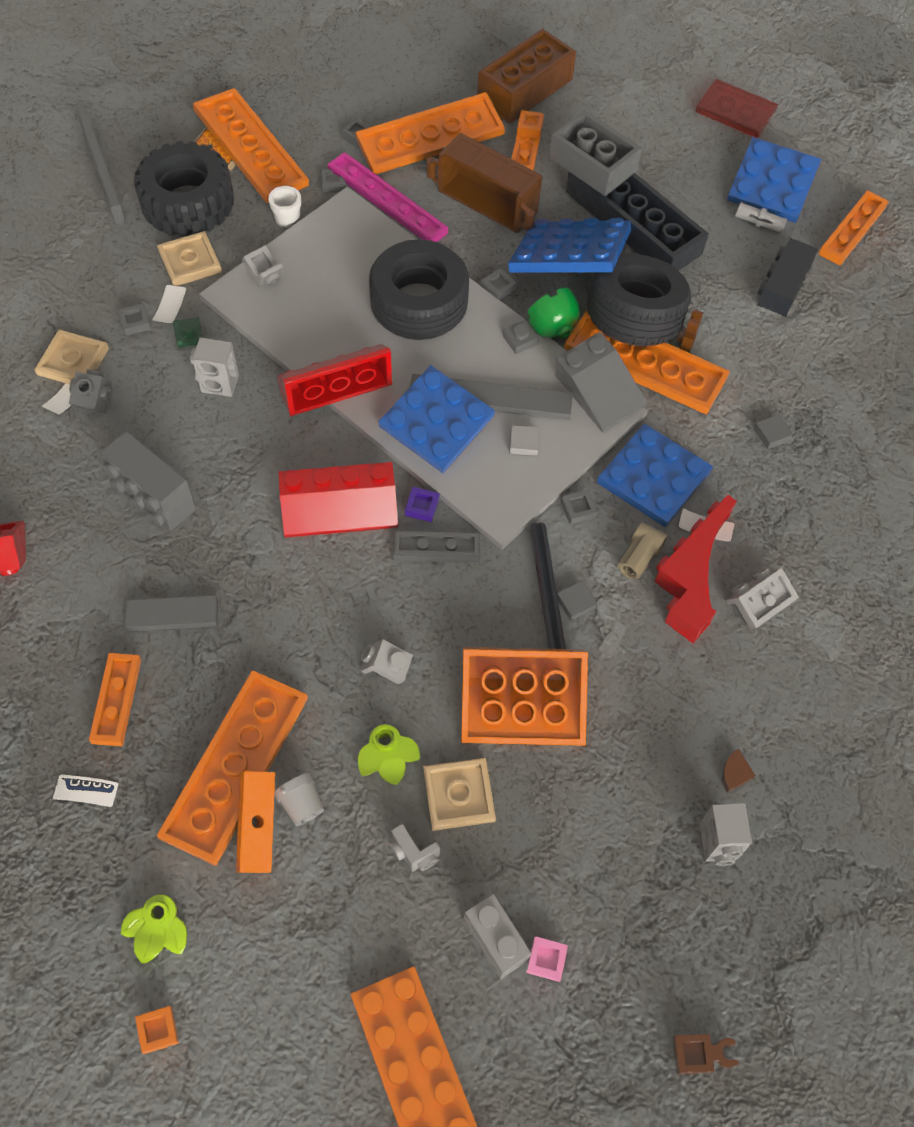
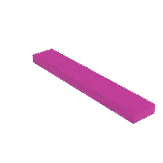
(388, 198)

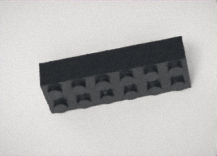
(656, 223)

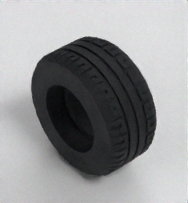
(419, 263)
(639, 301)

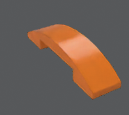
(528, 138)

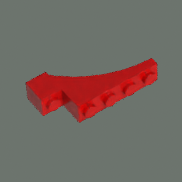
(687, 571)

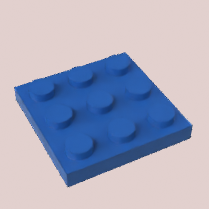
(774, 179)
(436, 418)
(654, 475)

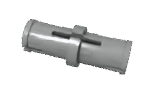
(761, 217)

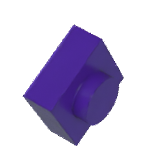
(422, 504)

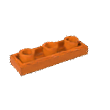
(256, 801)

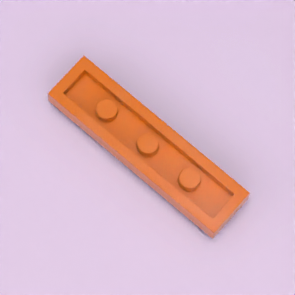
(853, 228)

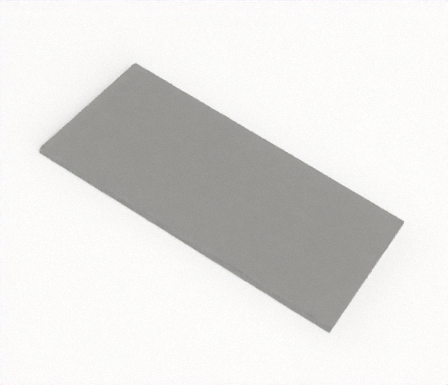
(326, 311)

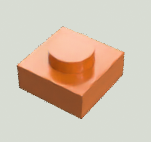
(157, 1030)

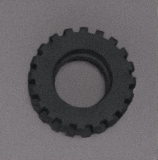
(184, 166)

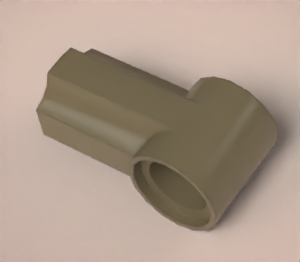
(644, 545)

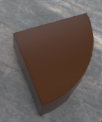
(736, 771)

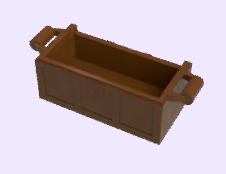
(527, 74)
(487, 182)

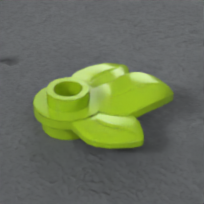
(389, 758)
(154, 933)

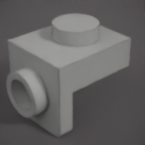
(263, 266)
(386, 661)
(405, 848)

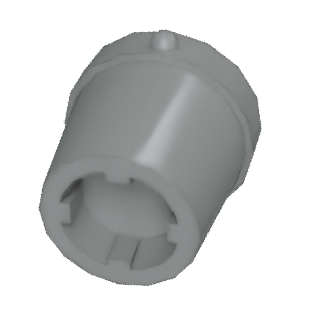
(300, 799)

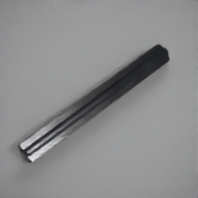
(547, 587)

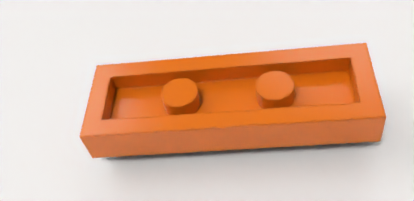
(115, 699)

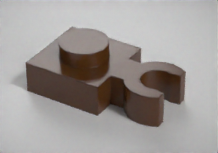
(688, 335)
(696, 1054)

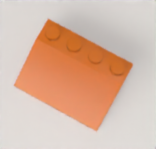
(524, 696)

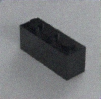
(786, 276)

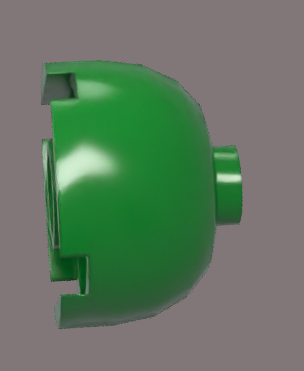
(554, 315)

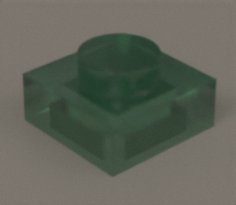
(187, 332)

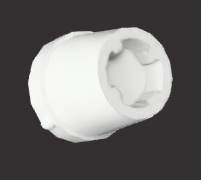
(286, 205)

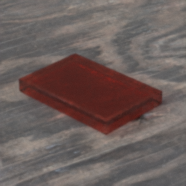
(736, 108)

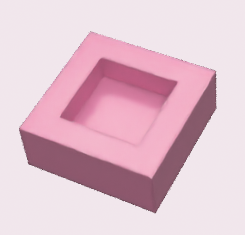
(547, 959)

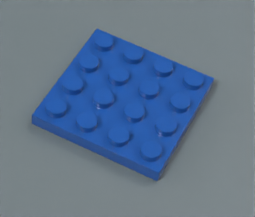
(571, 246)

